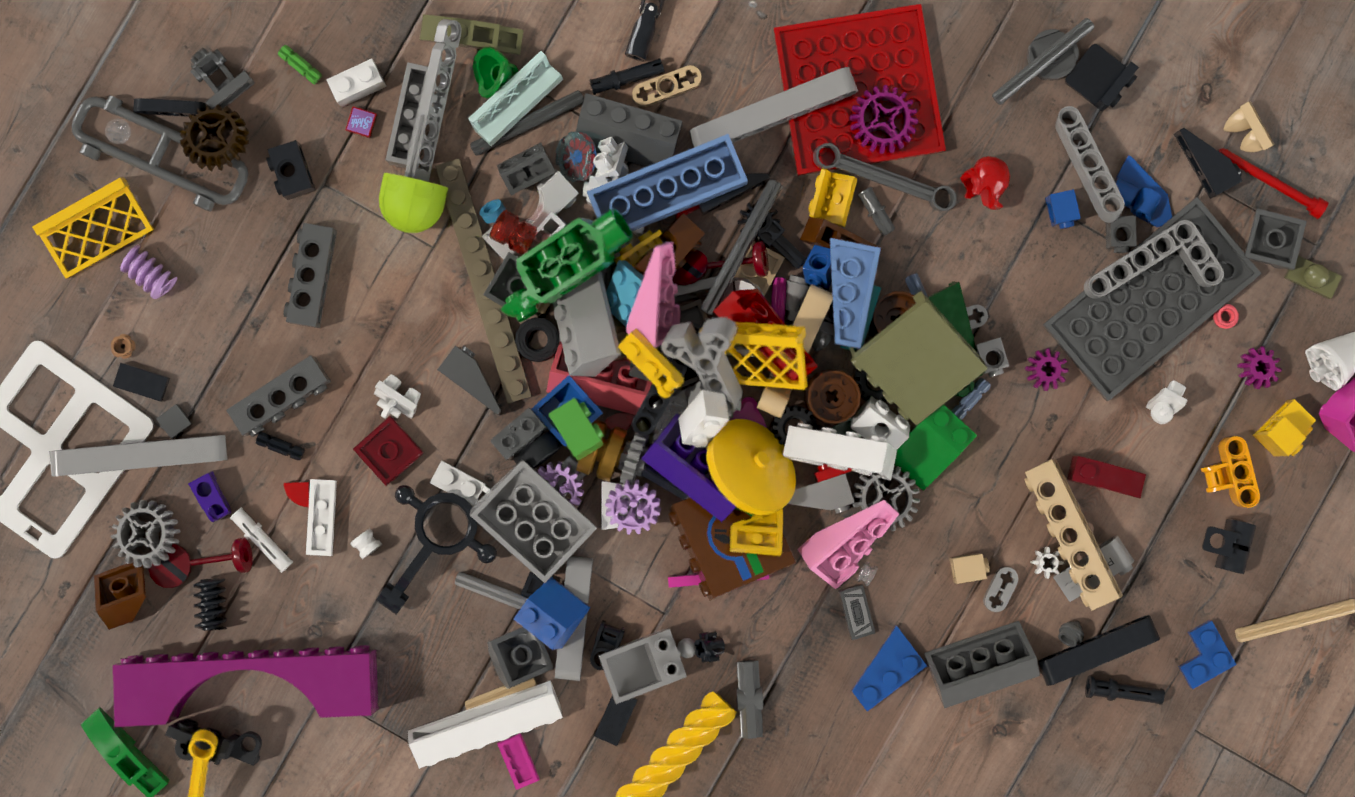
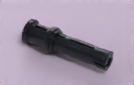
(1111, 691)

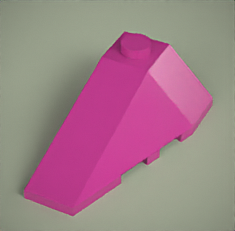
(1339, 415)

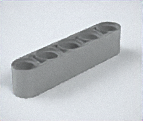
(1087, 175)
(571, 655)

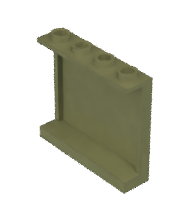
(919, 361)

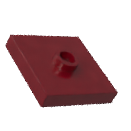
(388, 450)

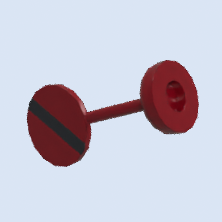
(698, 264)
(178, 566)

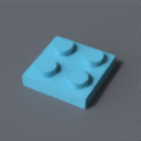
(623, 290)

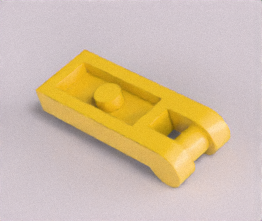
(651, 363)

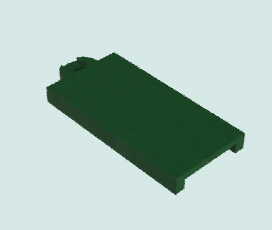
(952, 306)

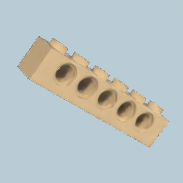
(1086, 542)

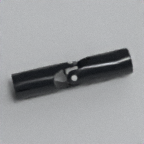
(643, 31)

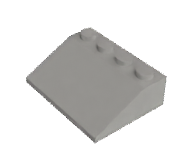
(532, 520)

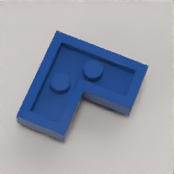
(1213, 656)

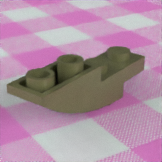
(476, 34)

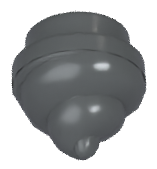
(1071, 633)

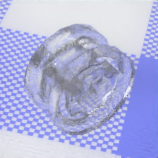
(867, 573)

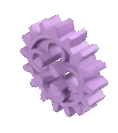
(571, 485)
(630, 521)

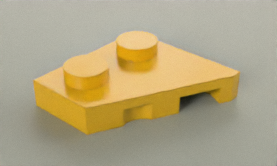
(758, 535)

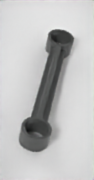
(884, 177)

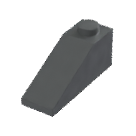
(467, 374)

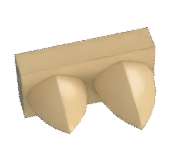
(1247, 118)

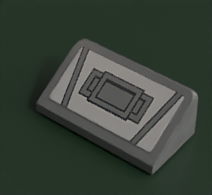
(856, 612)

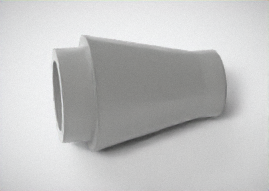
(795, 292)

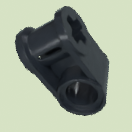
(606, 642)

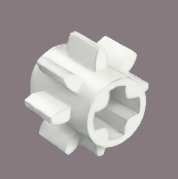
(1054, 562)

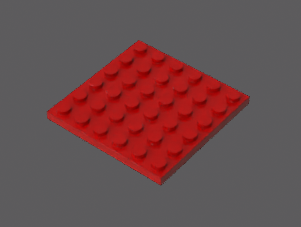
(880, 51)

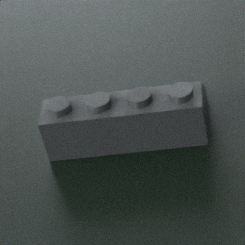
(646, 133)
(982, 664)

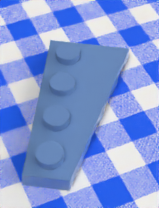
(852, 285)

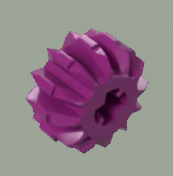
(1265, 374)
(1040, 375)

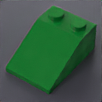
(933, 446)

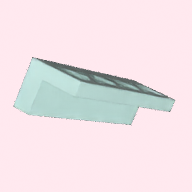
(515, 99)

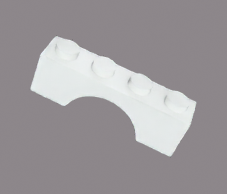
(554, 195)

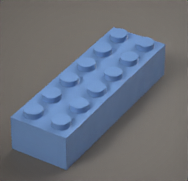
(672, 184)

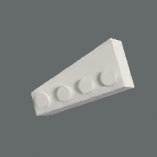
(840, 450)

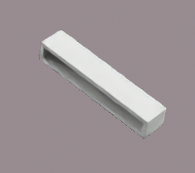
(484, 724)

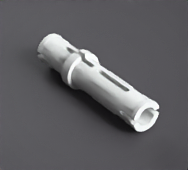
(261, 539)

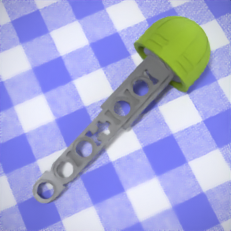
(410, 200)

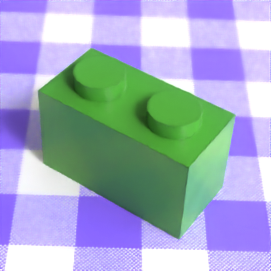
(576, 428)

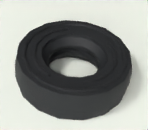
(528, 327)

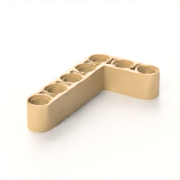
(810, 315)

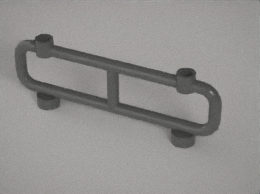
(93, 149)

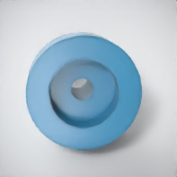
(492, 210)

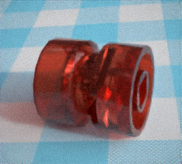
(512, 231)

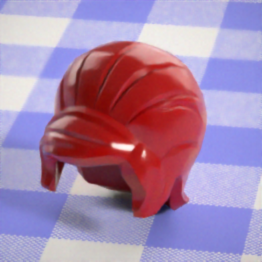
(988, 179)

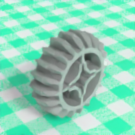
(905, 486)
(131, 520)

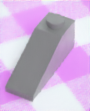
(825, 495)

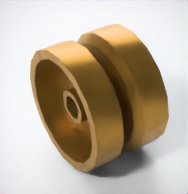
(607, 455)

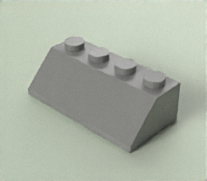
(587, 328)

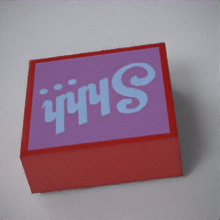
(361, 122)

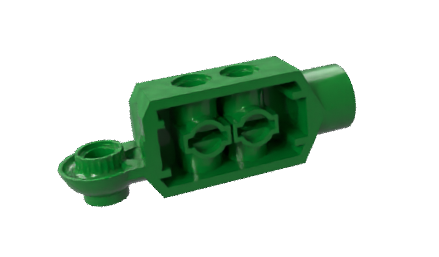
(566, 261)

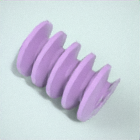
(146, 274)

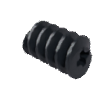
(209, 604)

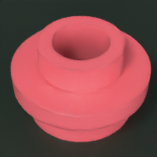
(1233, 316)

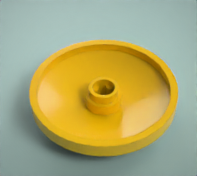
(751, 467)

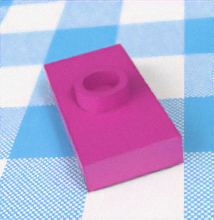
(518, 761)

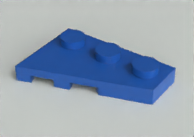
(888, 671)

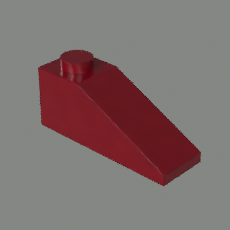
(1106, 476)

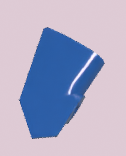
(1143, 194)

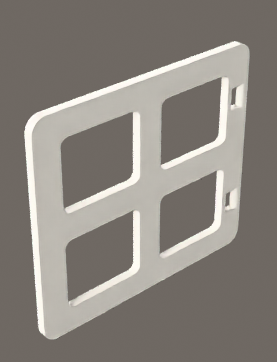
(97, 485)

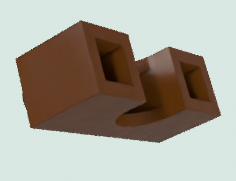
(685, 239)

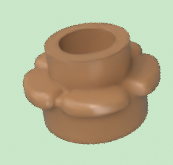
(129, 346)

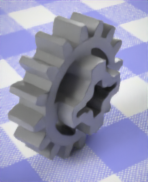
(630, 459)

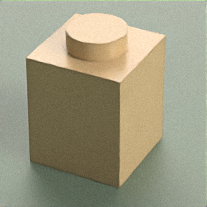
(969, 568)

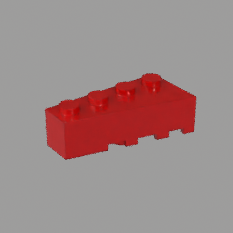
(752, 307)

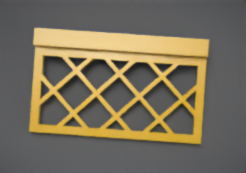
(88, 206)
(773, 337)

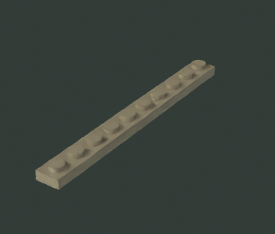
(480, 274)

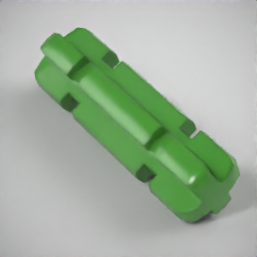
(299, 64)

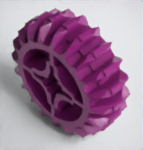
(878, 109)

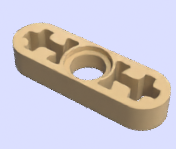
(669, 76)

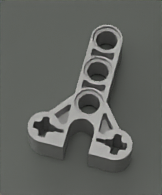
(707, 355)

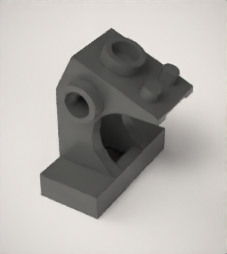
(206, 63)

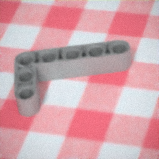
(1152, 256)

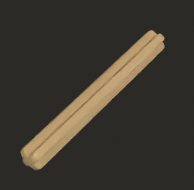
(1295, 620)

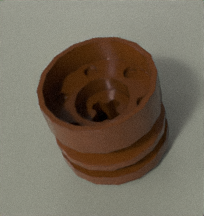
(888, 309)
(846, 395)

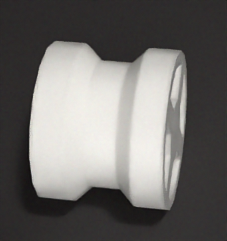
(366, 543)

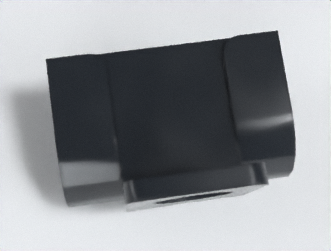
(1235, 545)

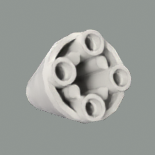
(1333, 361)

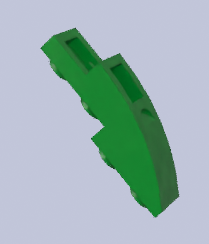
(121, 754)

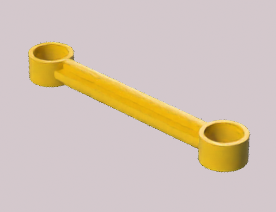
(200, 761)

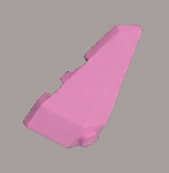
(655, 303)
(838, 548)

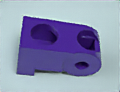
(210, 496)

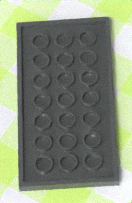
(1150, 314)

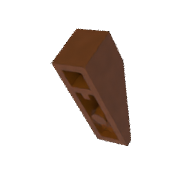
(819, 232)

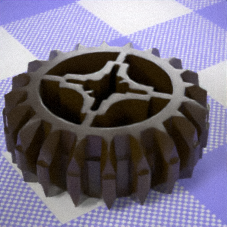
(204, 153)

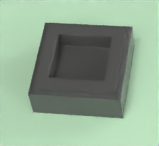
(174, 421)

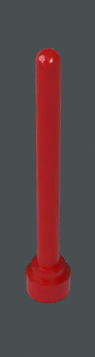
(1315, 206)

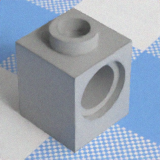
(996, 347)

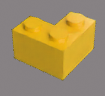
(1285, 429)

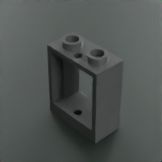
(511, 442)

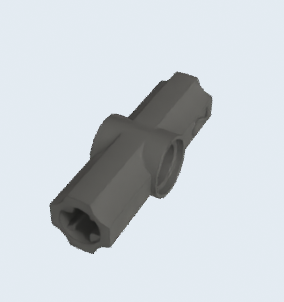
(749, 699)

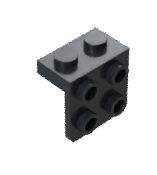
(1101, 77)

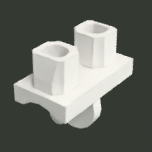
(611, 160)
(394, 402)
(1167, 402)

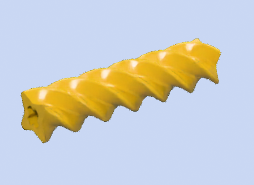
(681, 749)

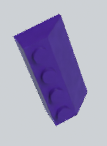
(687, 469)

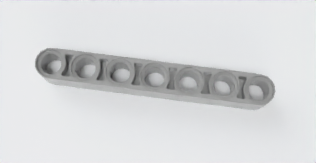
(778, 108)
(138, 455)

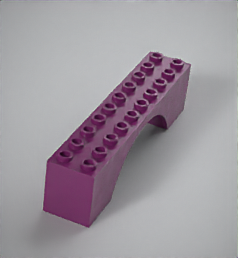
(158, 687)

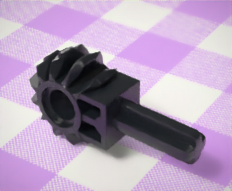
(772, 235)

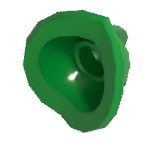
(492, 71)

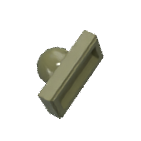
(1314, 277)

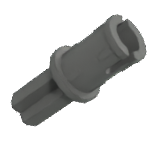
(876, 211)

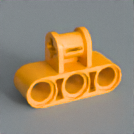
(1222, 475)

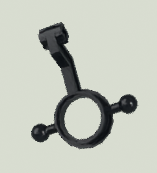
(393, 596)

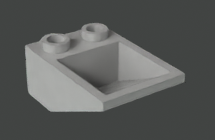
(643, 666)

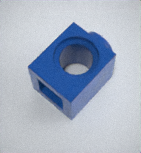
(1063, 209)
(818, 267)

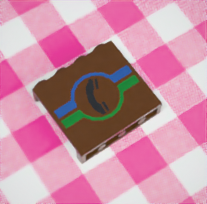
(710, 553)

